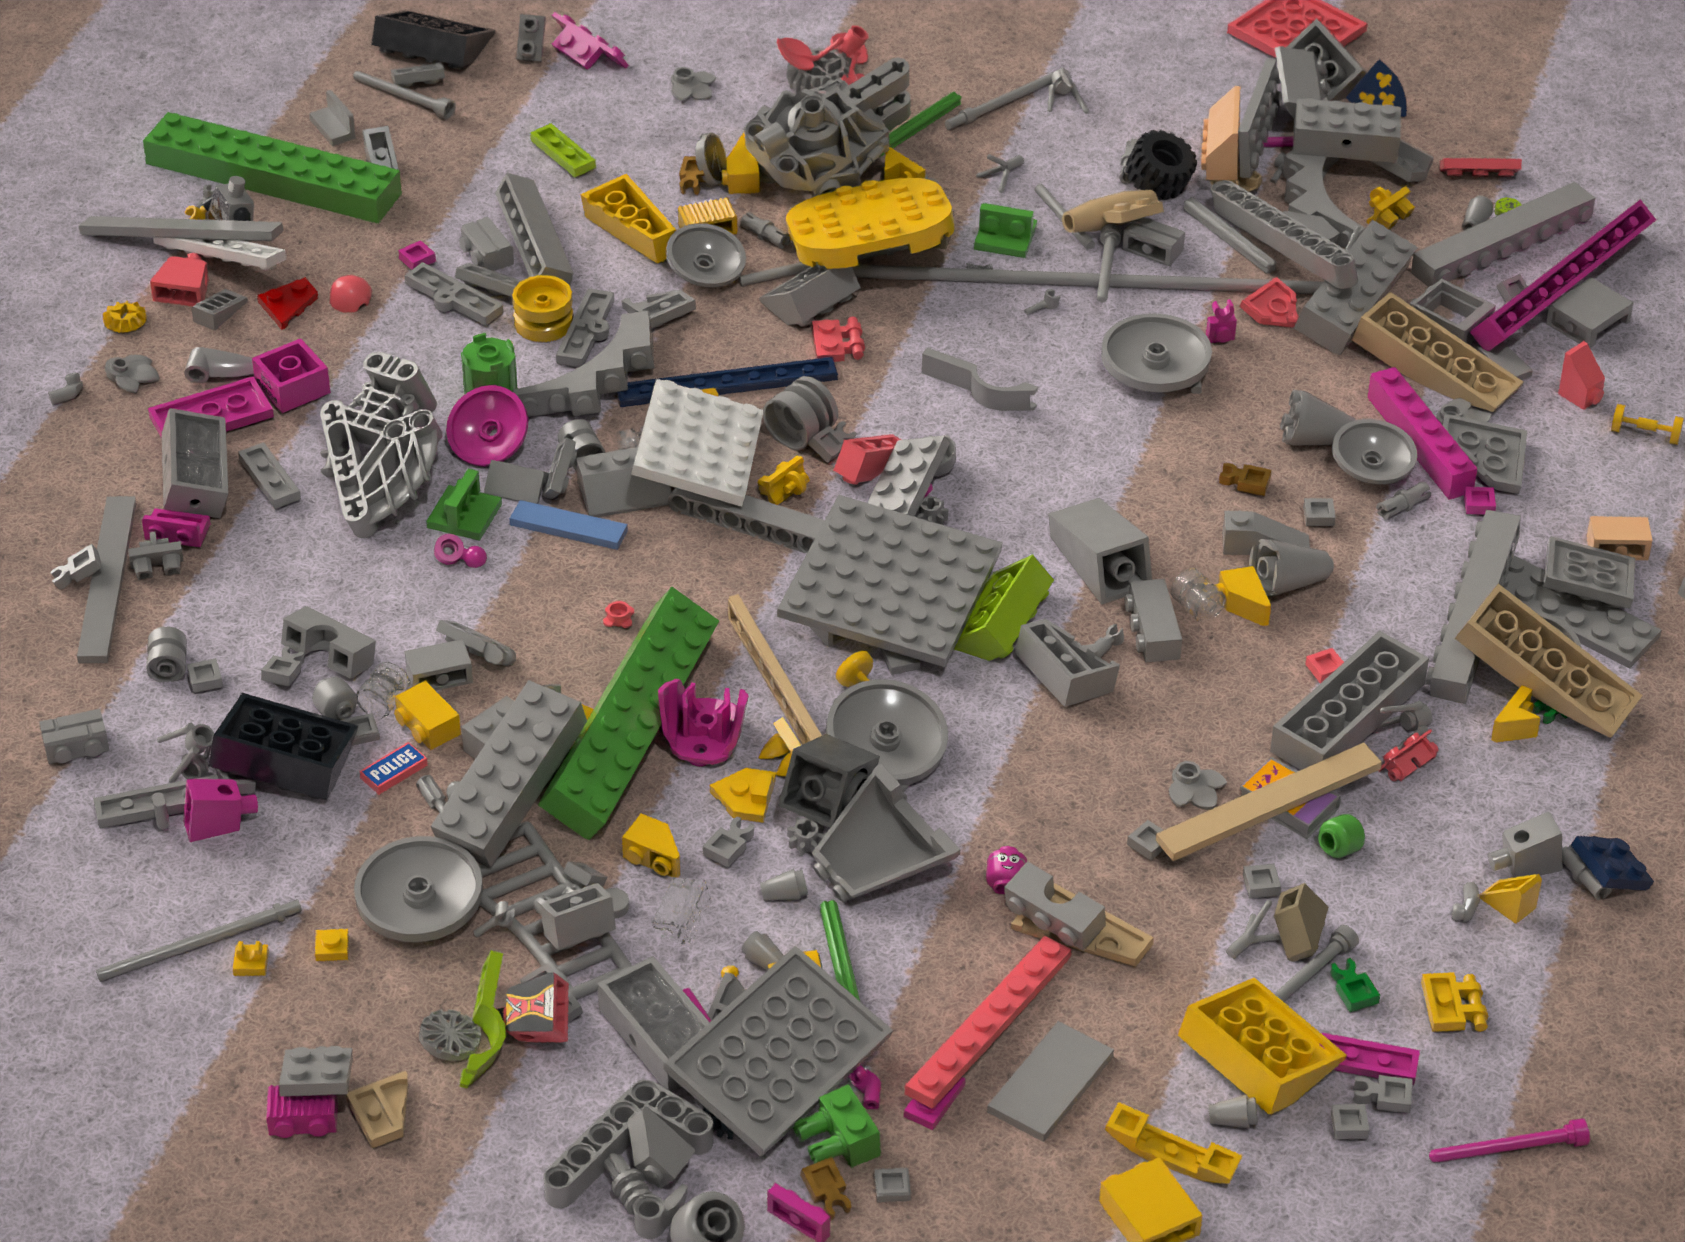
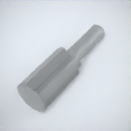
(431, 792)

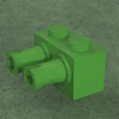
(848, 1124)

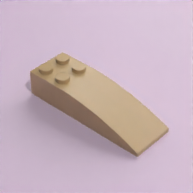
(1433, 355)
(1548, 662)

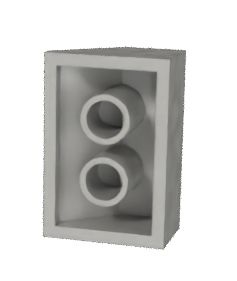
(1342, 68)
(1301, 76)
(811, 294)
(610, 487)

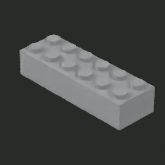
(1335, 312)
(1349, 702)
(510, 772)

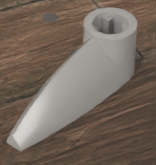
(216, 363)

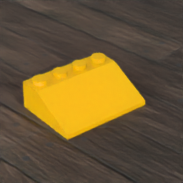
(1259, 1044)

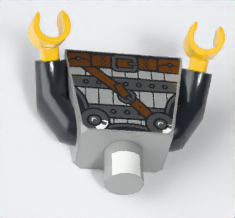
(226, 203)

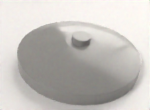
(1156, 352)
(892, 723)
(418, 889)

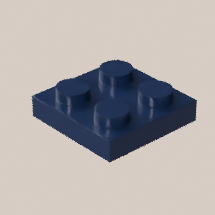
(1612, 863)

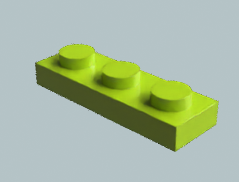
(563, 150)

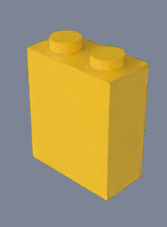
(1150, 1204)

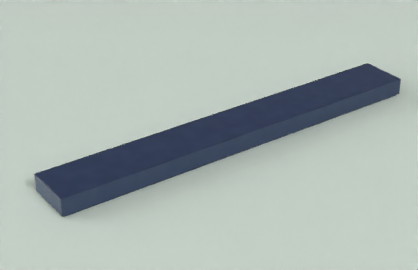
(736, 380)

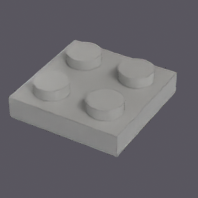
(316, 1071)

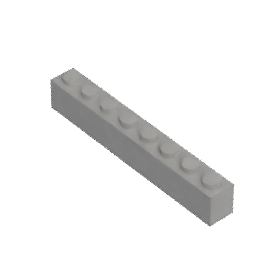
(1503, 235)
(1487, 567)

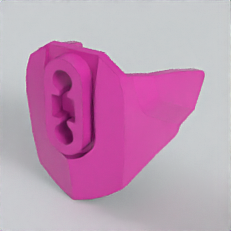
(700, 723)

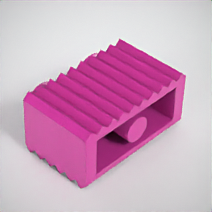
(300, 1114)

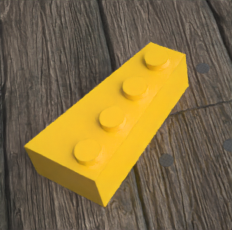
(629, 216)

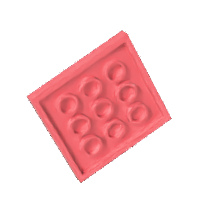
(1281, 21)

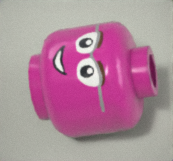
(1003, 866)

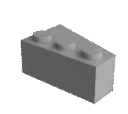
(1063, 665)

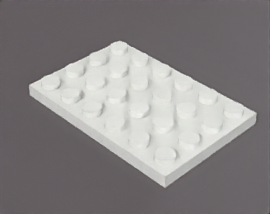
(698, 442)

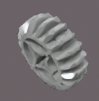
(826, 68)

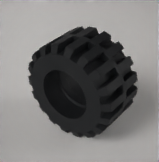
(1161, 164)

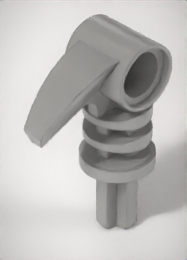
(649, 1211)

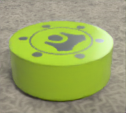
(1505, 204)

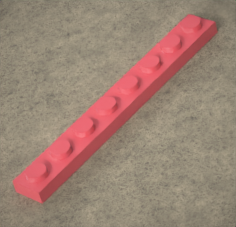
(987, 1022)

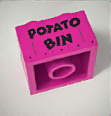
(291, 375)

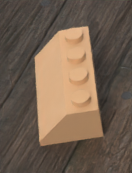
(1221, 138)

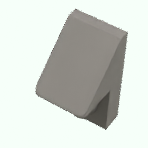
(379, 147)

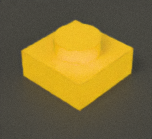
(331, 945)

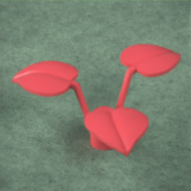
(850, 43)

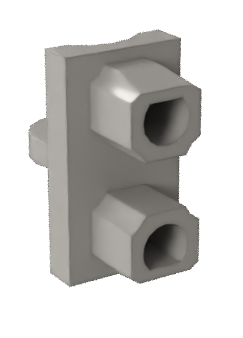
(531, 37)
(156, 553)

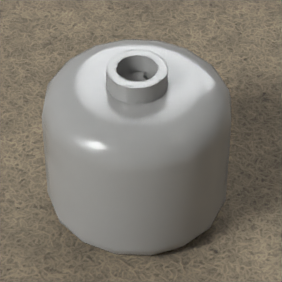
(708, 1219)

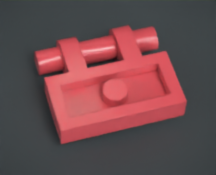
(829, 336)

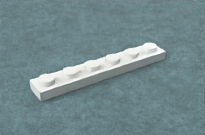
(228, 250)

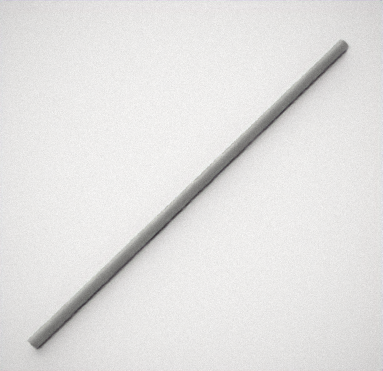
(1074, 279)

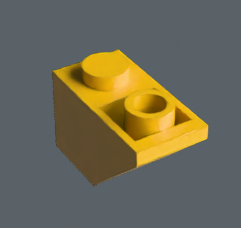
(651, 845)

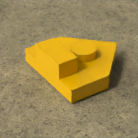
(746, 793)

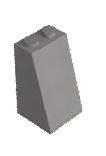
(1101, 547)

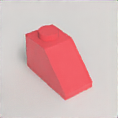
(1581, 377)

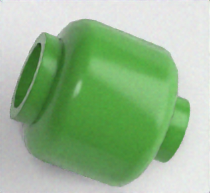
(1341, 836)

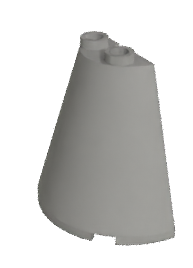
(879, 841)

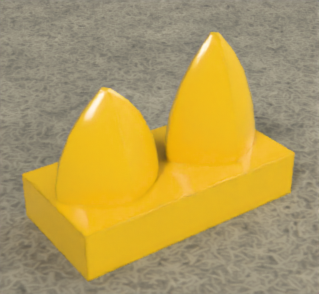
(780, 744)

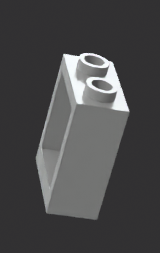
(1457, 300)

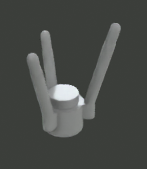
(1063, 84)
(1414, 717)
(197, 741)

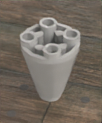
(1311, 420)

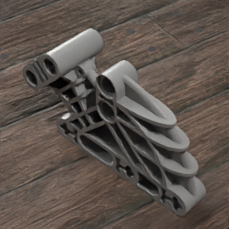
(403, 439)

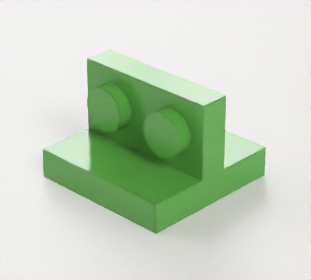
(1005, 230)
(464, 508)

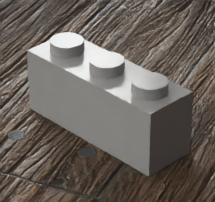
(1153, 620)

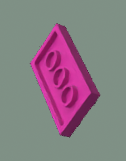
(237, 402)

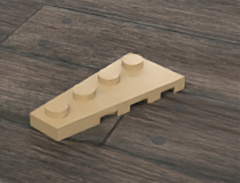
(1115, 941)

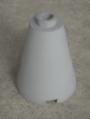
(1288, 566)

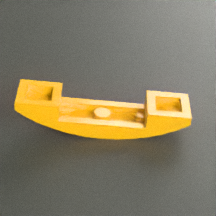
(1180, 1155)

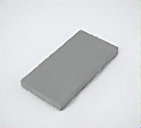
(1050, 1081)

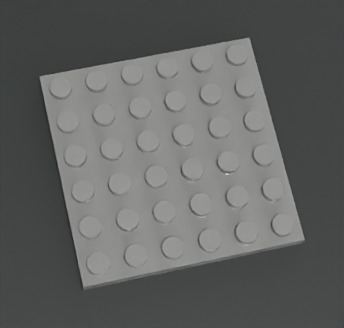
(890, 580)

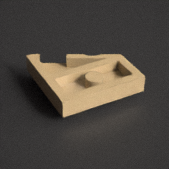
(381, 1108)

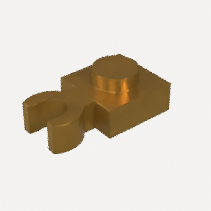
(690, 175)
(1249, 479)
(826, 1184)

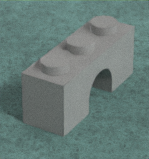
(347, 648)
(1073, 921)

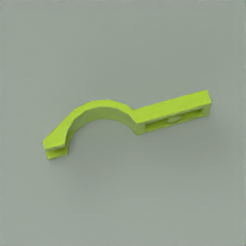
(488, 1019)

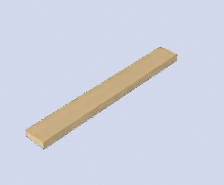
(771, 671)
(1268, 801)

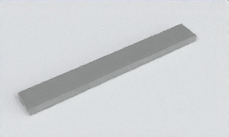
(181, 228)
(107, 581)

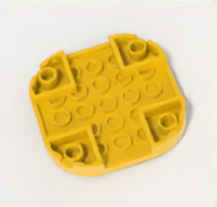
(869, 219)

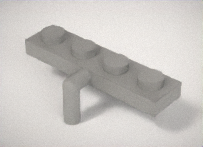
(143, 804)

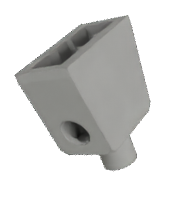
(1530, 848)

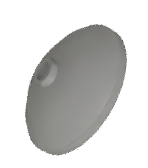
(705, 255)
(1374, 451)

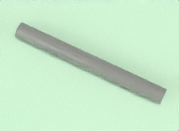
(1058, 209)

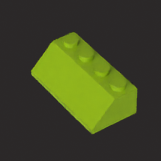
(1002, 607)

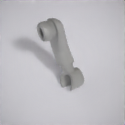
(1102, 645)

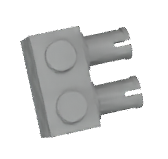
(576, 915)

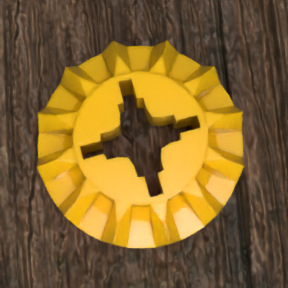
(133, 320)

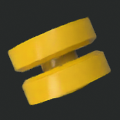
(542, 308)

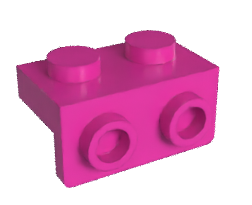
(177, 526)

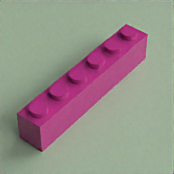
(1435, 446)

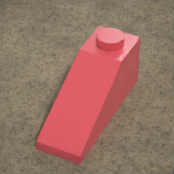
(864, 457)

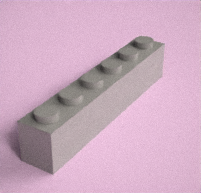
(532, 228)

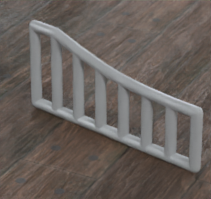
(526, 933)

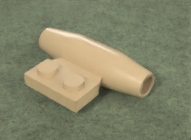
(1112, 209)

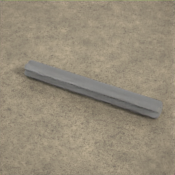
(1229, 235)

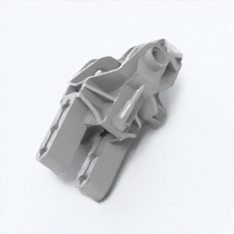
(831, 130)

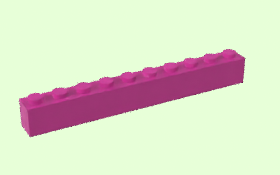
(1562, 276)

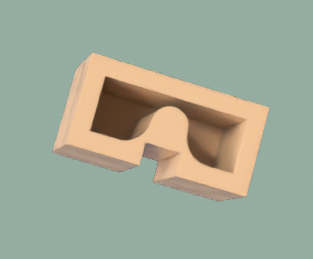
(1621, 535)

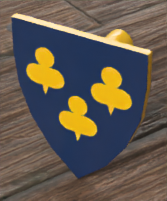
(1379, 87)

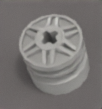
(800, 412)

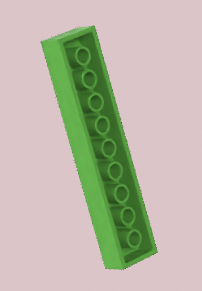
(273, 167)
(627, 715)

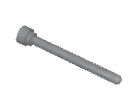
(442, 107)
(1110, 238)
(1342, 940)

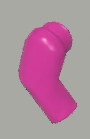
(868, 1084)

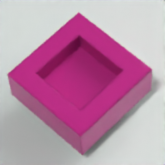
(416, 254)
(1479, 500)

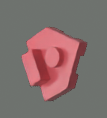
(1272, 304)

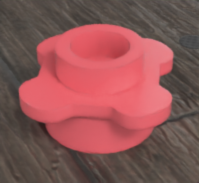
(618, 614)

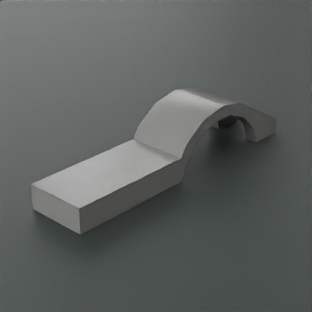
(965, 376)

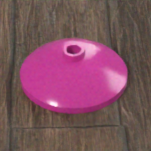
(477, 416)

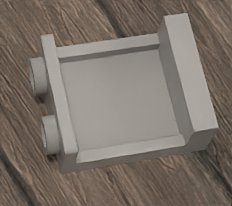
(1588, 311)

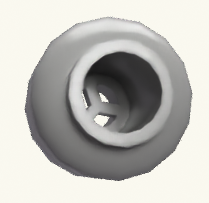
(334, 698)

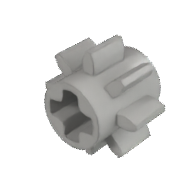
(932, 510)
(805, 835)

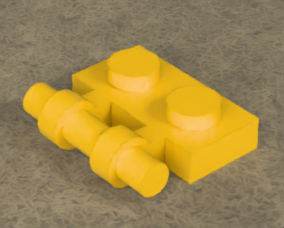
(1444, 1002)

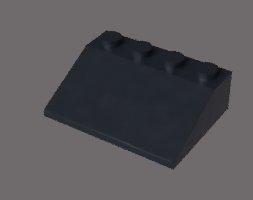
(430, 38)
(282, 746)

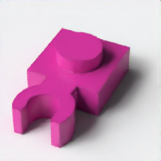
(1222, 325)

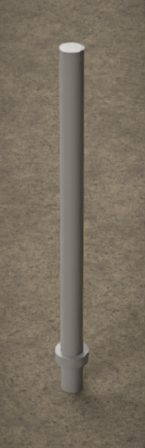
(798, 268)
(277, 912)

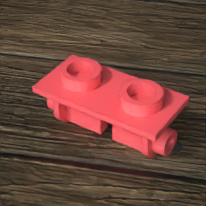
(1399, 761)

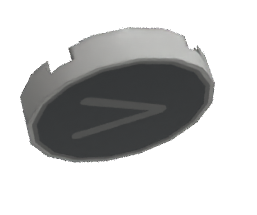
(711, 158)

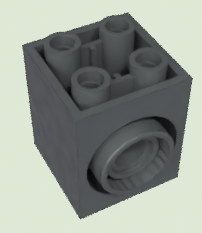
(825, 778)

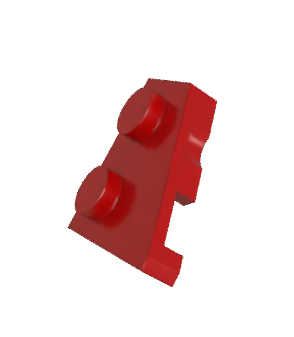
(288, 301)

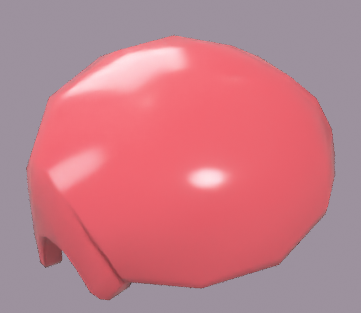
(349, 293)

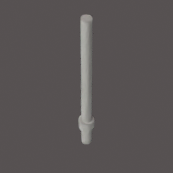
(970, 114)

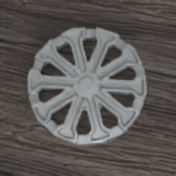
(449, 1035)

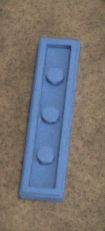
(568, 524)

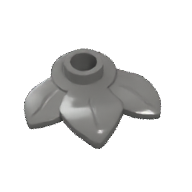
(691, 84)
(131, 371)
(1462, 408)
(1195, 786)

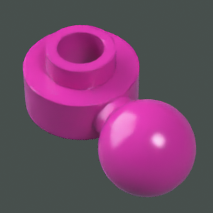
(473, 556)

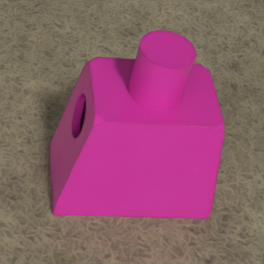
(214, 807)

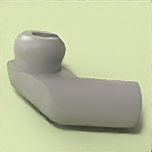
(1471, 901)

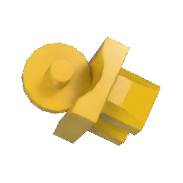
(1386, 203)
(786, 480)

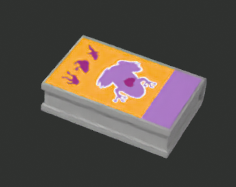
(1302, 819)

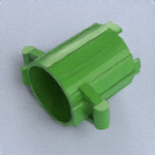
(489, 363)

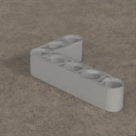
(610, 1134)

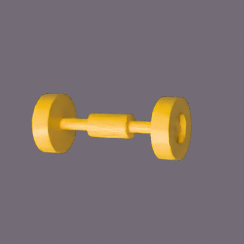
(1647, 424)

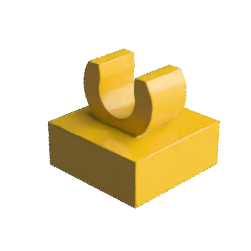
(250, 959)

